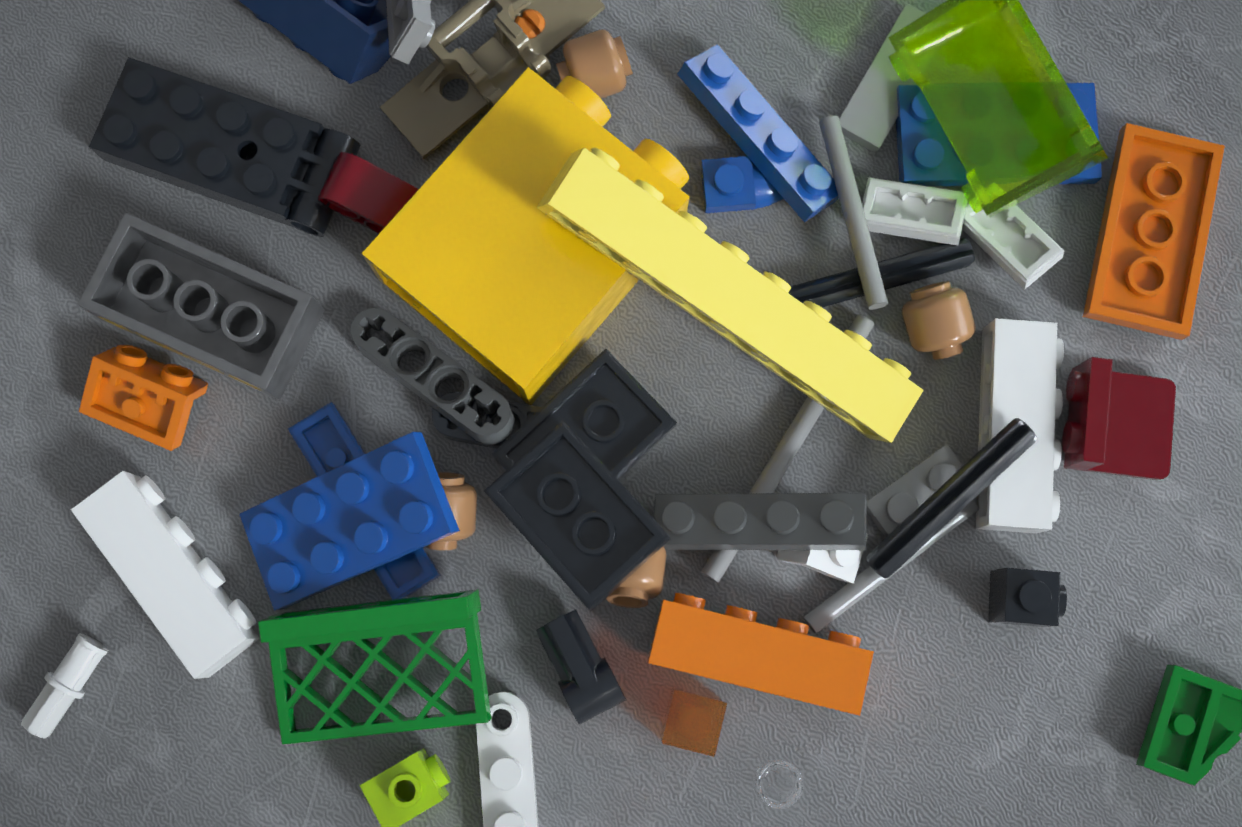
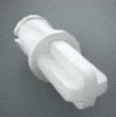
(63, 686)

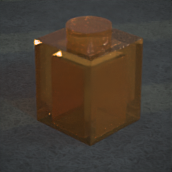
(693, 722)

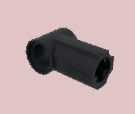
(584, 676)

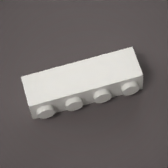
(1020, 383)
(166, 573)

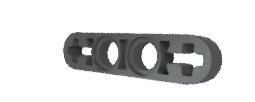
(428, 378)

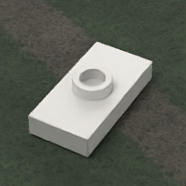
(914, 211)
(1013, 243)

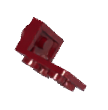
(1118, 422)

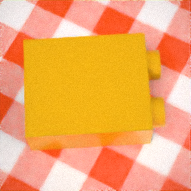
(494, 265)

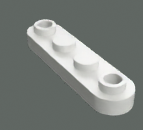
(507, 766)

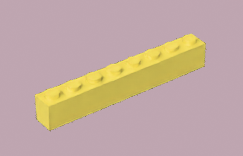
(729, 295)

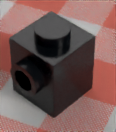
(1026, 597)

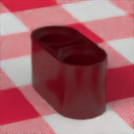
(364, 192)

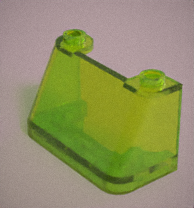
(996, 100)

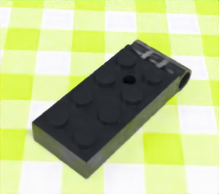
(201, 144)

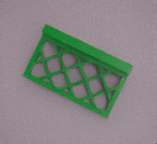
(367, 621)

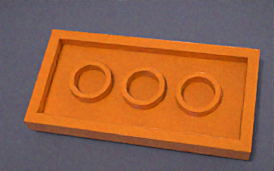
(1154, 231)

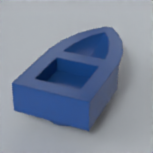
(735, 185)

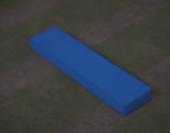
(331, 443)

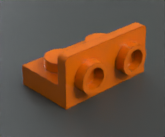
(141, 395)

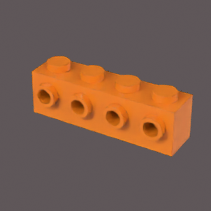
(761, 656)

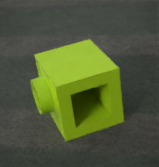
(407, 789)

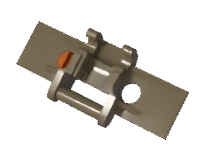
(523, 39)

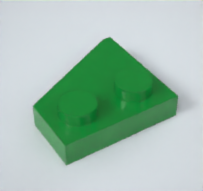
(1190, 725)

